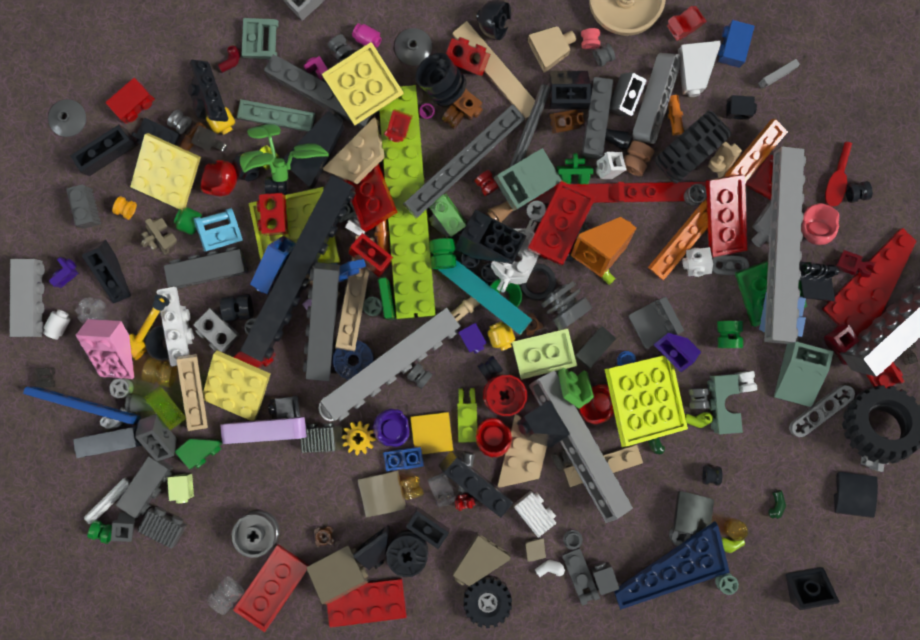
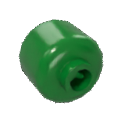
(185, 220)

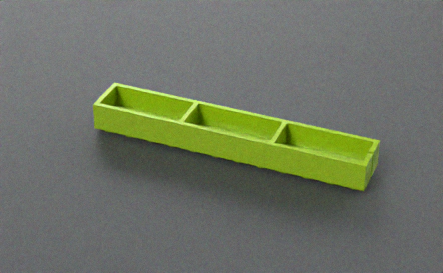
(407, 234)

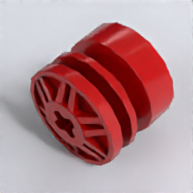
(515, 391)

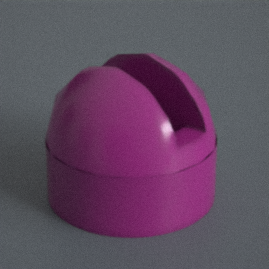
(429, 108)

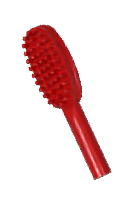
(838, 181)

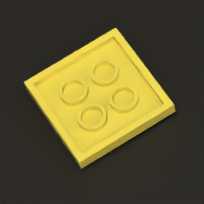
(362, 83)
(165, 171)
(235, 386)

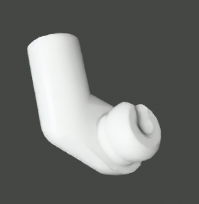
(550, 566)

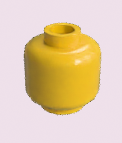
(220, 126)
(501, 335)

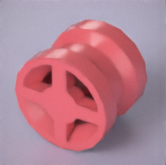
(590, 38)

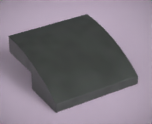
(692, 513)

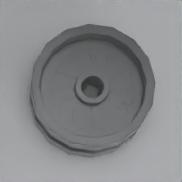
(247, 541)

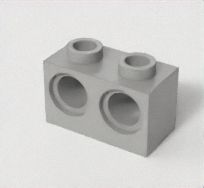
(219, 328)

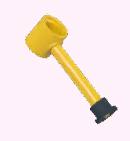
(137, 343)

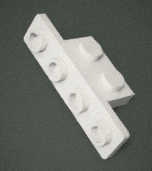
(176, 325)

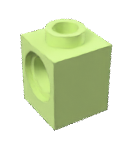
(180, 487)

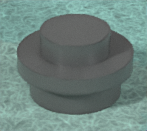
(572, 539)

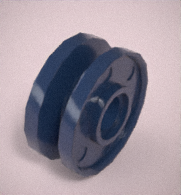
(341, 360)

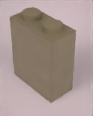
(337, 575)

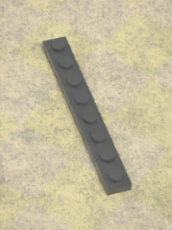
(463, 161)

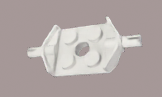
(518, 271)

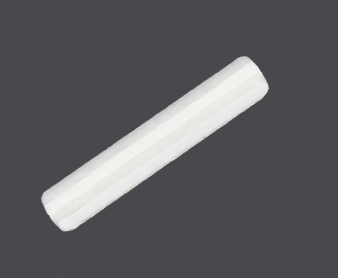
(107, 501)

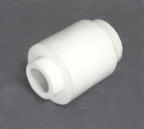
(56, 324)

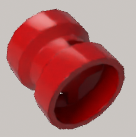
(486, 179)

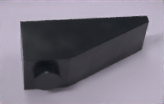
(107, 270)

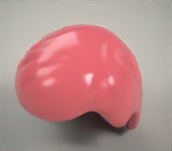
(820, 224)

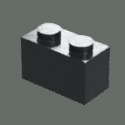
(427, 528)

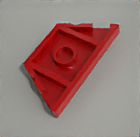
(761, 179)

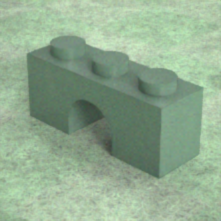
(721, 387)

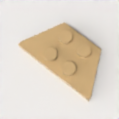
(358, 155)
(523, 459)

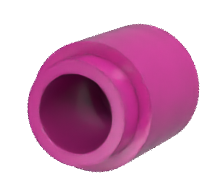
(364, 35)

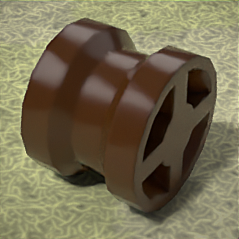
(453, 117)

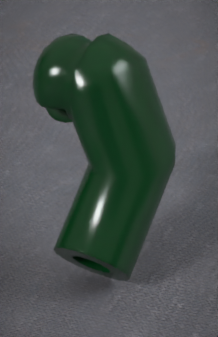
(656, 446)

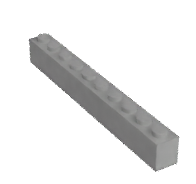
(785, 246)

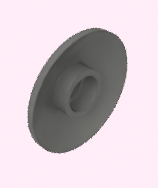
(413, 55)
(74, 121)

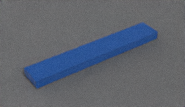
(83, 405)

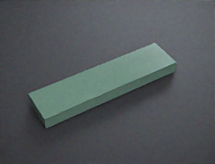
(275, 115)

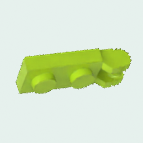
(467, 417)

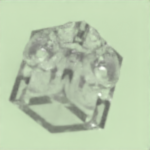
(97, 308)

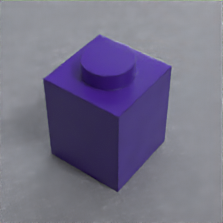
(473, 338)

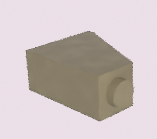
(479, 560)

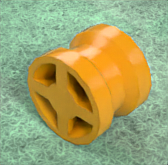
(124, 207)

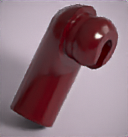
(232, 60)

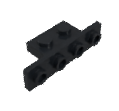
(205, 93)

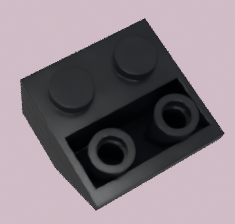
(570, 90)

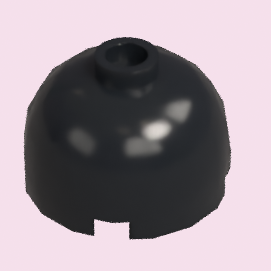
(493, 19)

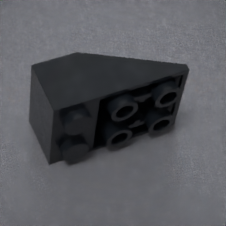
(489, 239)

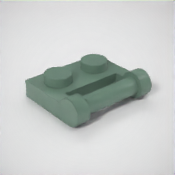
(253, 38)

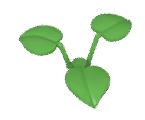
(278, 168)

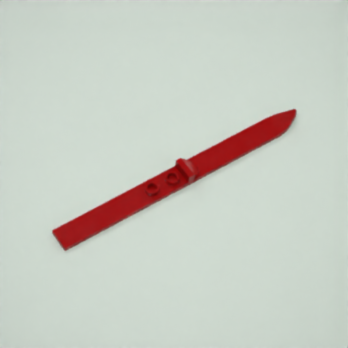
(628, 192)

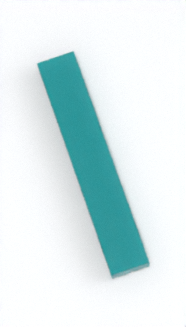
(488, 297)

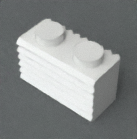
(534, 513)

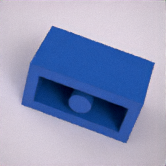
(735, 44)

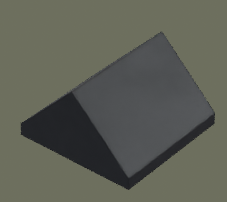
(810, 589)

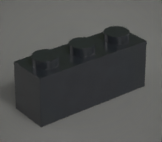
(103, 150)

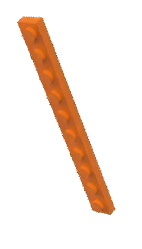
(698, 221)

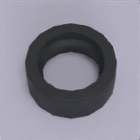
(552, 283)

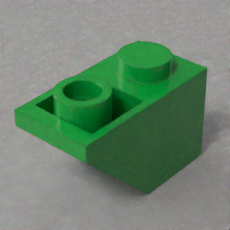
(197, 449)

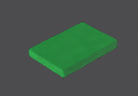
(387, 299)

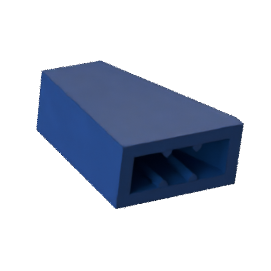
(272, 264)

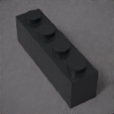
(475, 484)

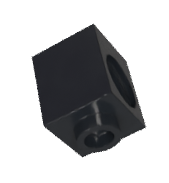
(740, 107)

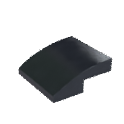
(856, 494)

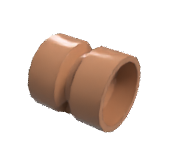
(638, 156)

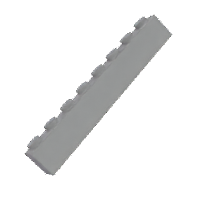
(389, 364)
(584, 451)

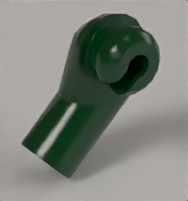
(780, 505)

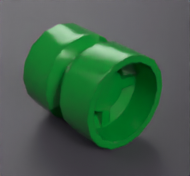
(442, 253)
(730, 327)

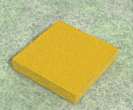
(432, 432)

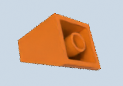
(603, 245)

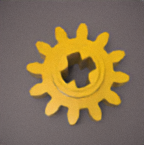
(353, 443)

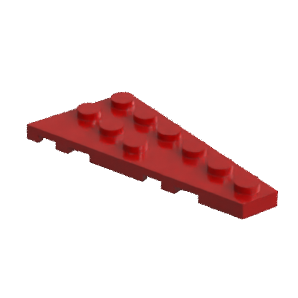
(865, 298)

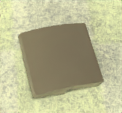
(382, 493)

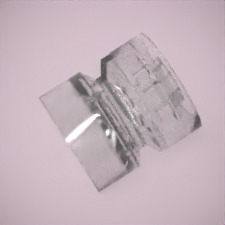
(222, 598)

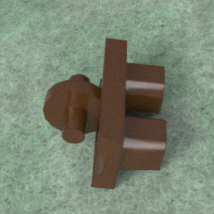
(566, 121)

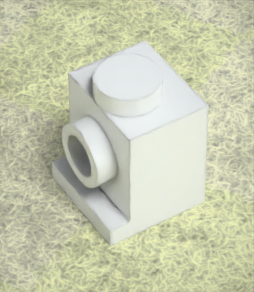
(605, 166)

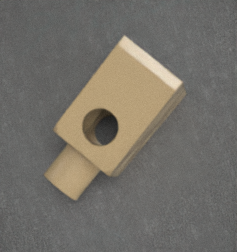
(550, 46)

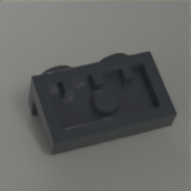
(157, 130)
(284, 407)

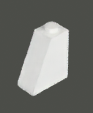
(696, 66)

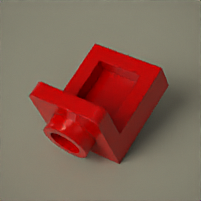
(398, 126)

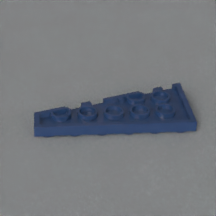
(686, 565)

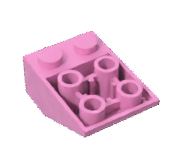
(107, 347)

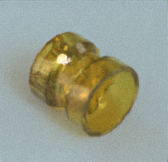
(412, 487)
(739, 531)

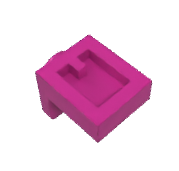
(316, 63)

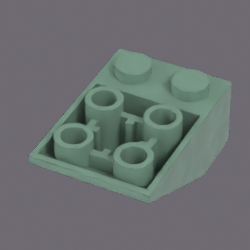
(527, 179)
(802, 373)

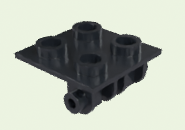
(817, 280)

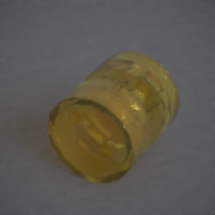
(159, 372)

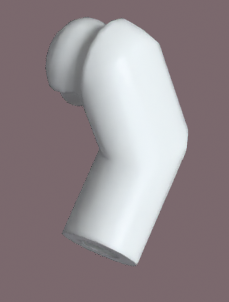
(111, 423)

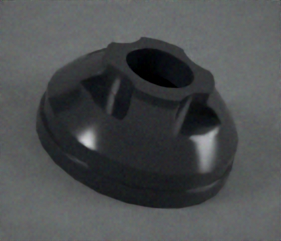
(154, 343)

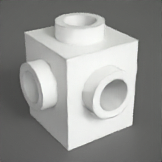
(698, 262)

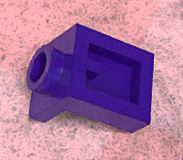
(63, 276)

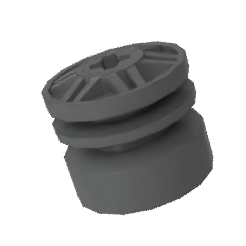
(566, 305)

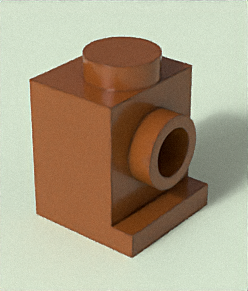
(470, 112)

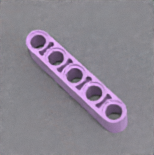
(263, 430)

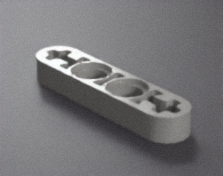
(823, 413)

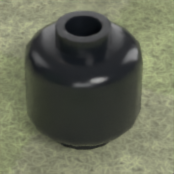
(247, 176)

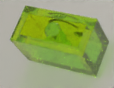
(165, 407)

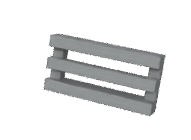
(778, 74)

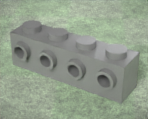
(26, 298)

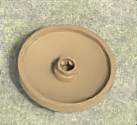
(626, 16)

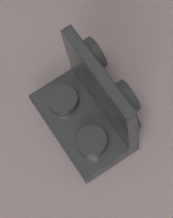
(655, 321)

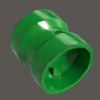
(100, 531)

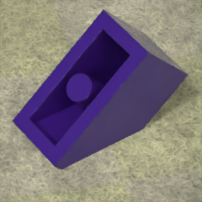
(678, 350)

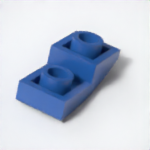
(403, 459)

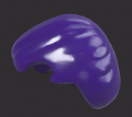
(391, 428)

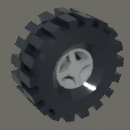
(488, 610)

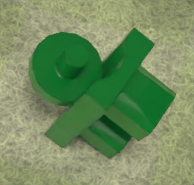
(583, 171)

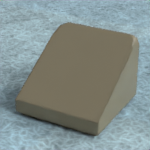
(535, 549)

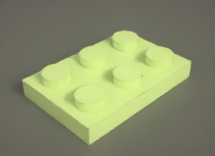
(544, 353)

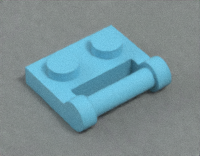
(221, 235)

